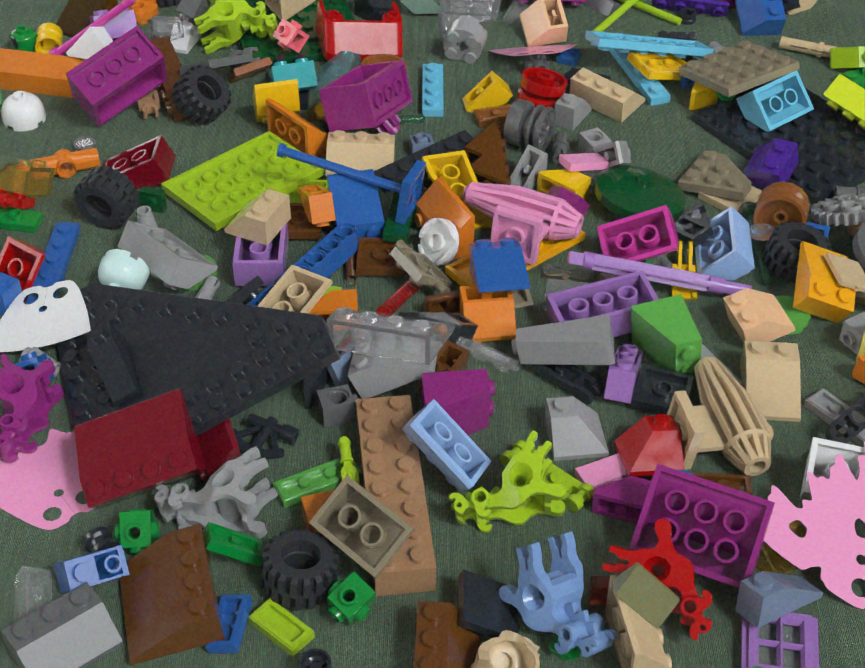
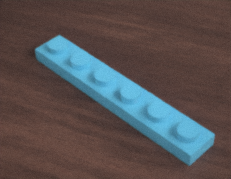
(650, 89)

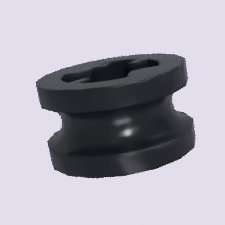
(688, 16)

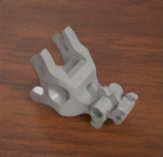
(222, 498)

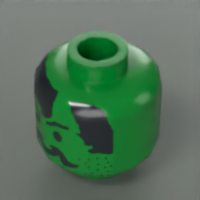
(23, 38)

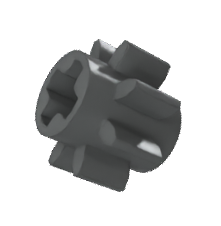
(537, 60)

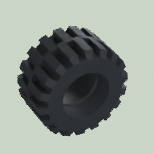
(201, 94)
(106, 197)
(784, 246)
(299, 568)

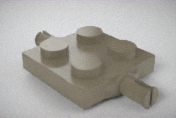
(420, 268)

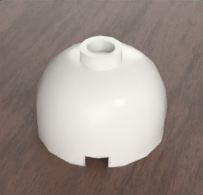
(22, 111)

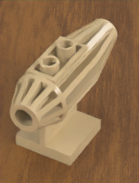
(724, 421)

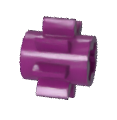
(390, 125)

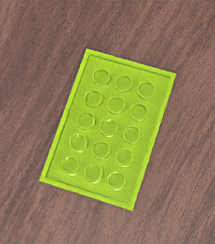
(231, 180)

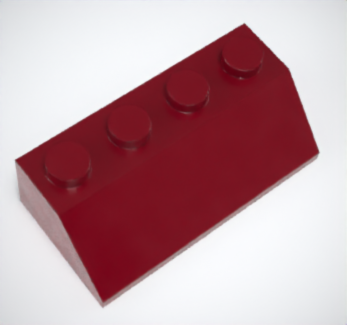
(217, 448)

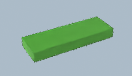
(309, 482)

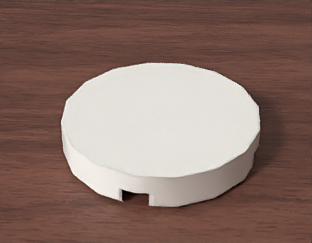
(439, 241)

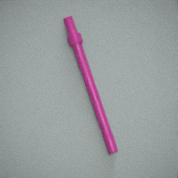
(98, 23)

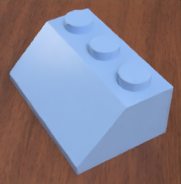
(729, 249)
(447, 446)

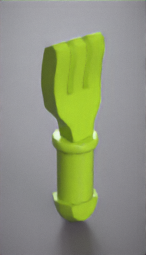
(347, 460)

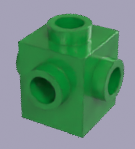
(144, 521)
(360, 597)

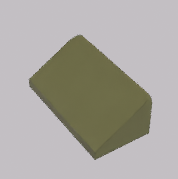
(645, 594)

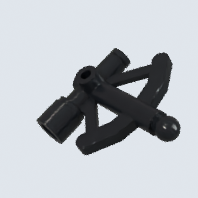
(266, 429)

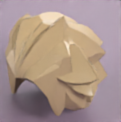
(507, 651)

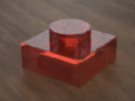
(598, 590)

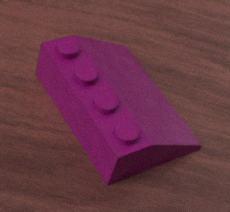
(710, 524)

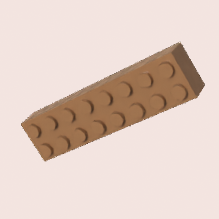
(395, 478)

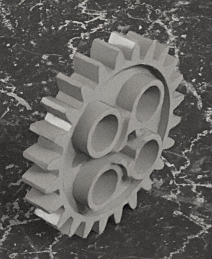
(844, 209)

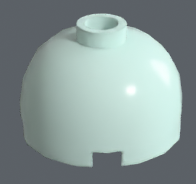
(122, 270)

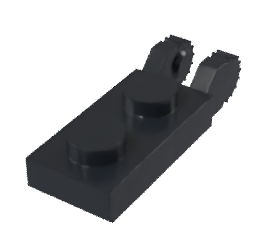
(571, 380)

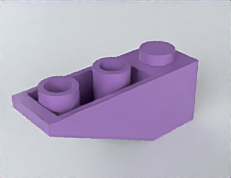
(624, 373)

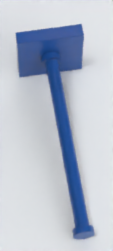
(408, 191)

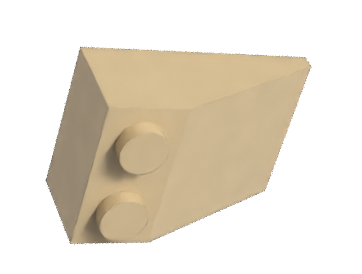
(773, 378)

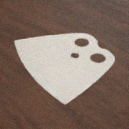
(62, 320)

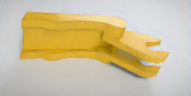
(687, 294)

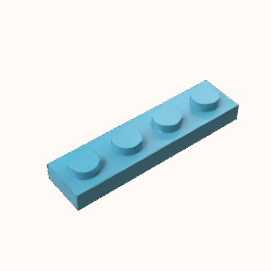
(432, 90)

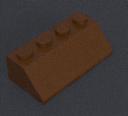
(441, 640)

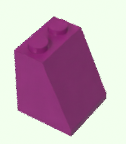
(462, 395)

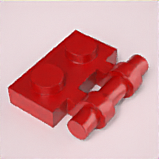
(15, 200)

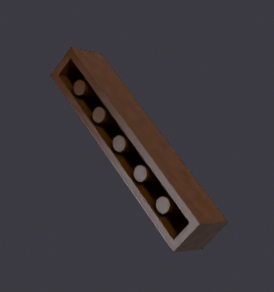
(172, 66)

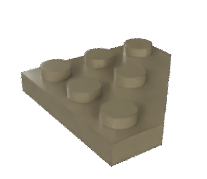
(715, 176)

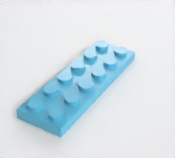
(643, 44)

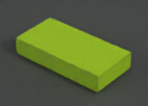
(281, 627)

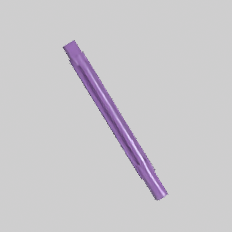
(655, 273)

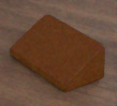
(442, 303)

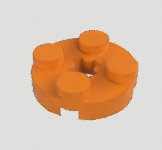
(144, 10)

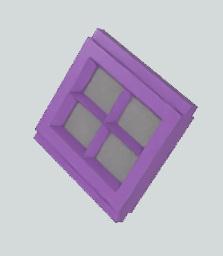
(781, 643)

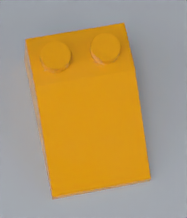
(817, 287)

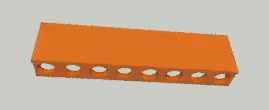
(36, 72)

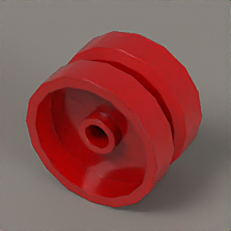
(541, 86)

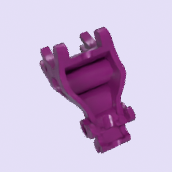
(26, 404)

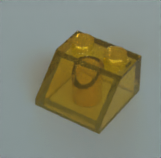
(27, 177)

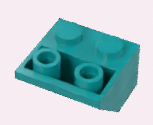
(301, 70)

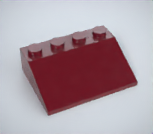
(137, 449)

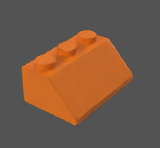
(295, 129)
(442, 202)

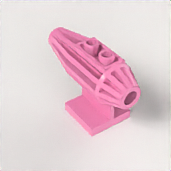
(524, 215)

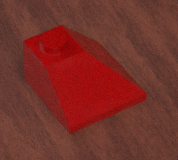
(21, 261)
(650, 442)

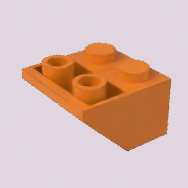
(490, 311)

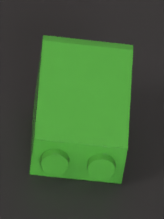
(667, 334)

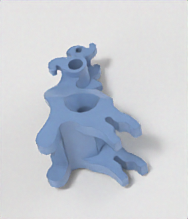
(554, 599)

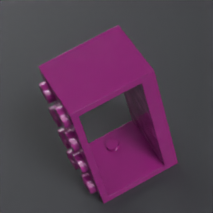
(117, 76)
(366, 96)

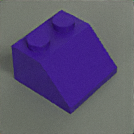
(772, 163)

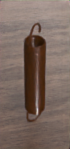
(350, 266)

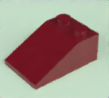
(145, 163)

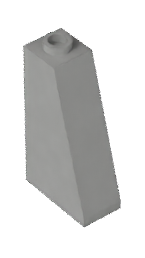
(567, 342)

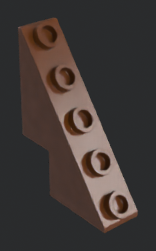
(488, 156)

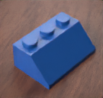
(760, 17)

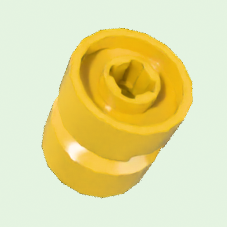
(48, 37)

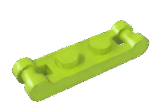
(581, 491)

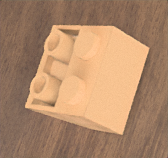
(544, 23)

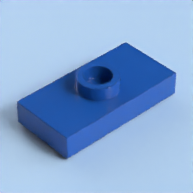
(234, 615)

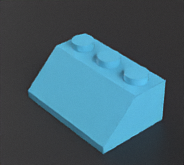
(776, 102)

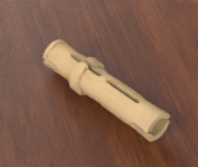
(808, 47)

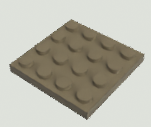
(738, 68)

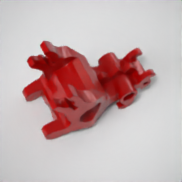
(674, 572)

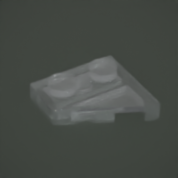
(484, 352)

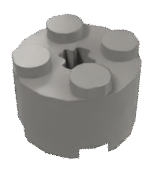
(464, 39)

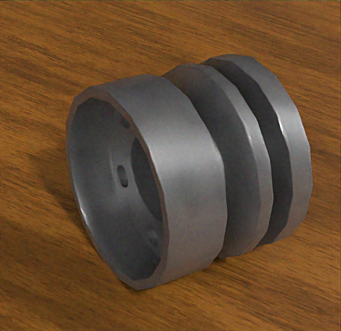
(529, 124)

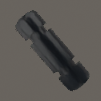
(678, 35)

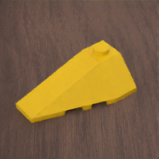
(457, 173)

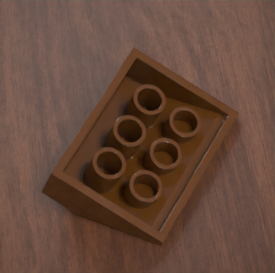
(170, 597)

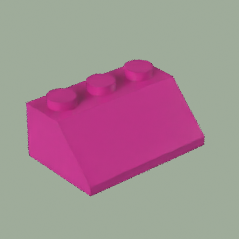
(640, 235)

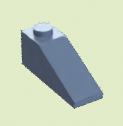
(773, 595)

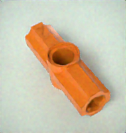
(74, 161)

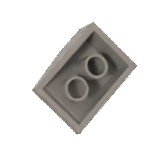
(378, 375)

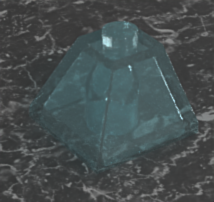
(336, 67)

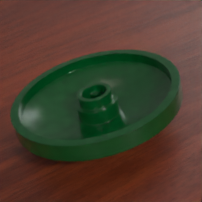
(635, 189)

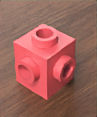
(290, 35)

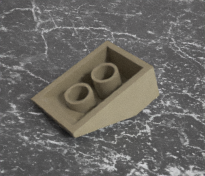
(361, 526)

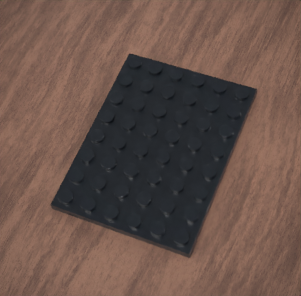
(827, 142)

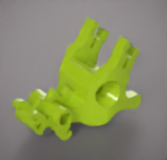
(234, 19)
(521, 493)

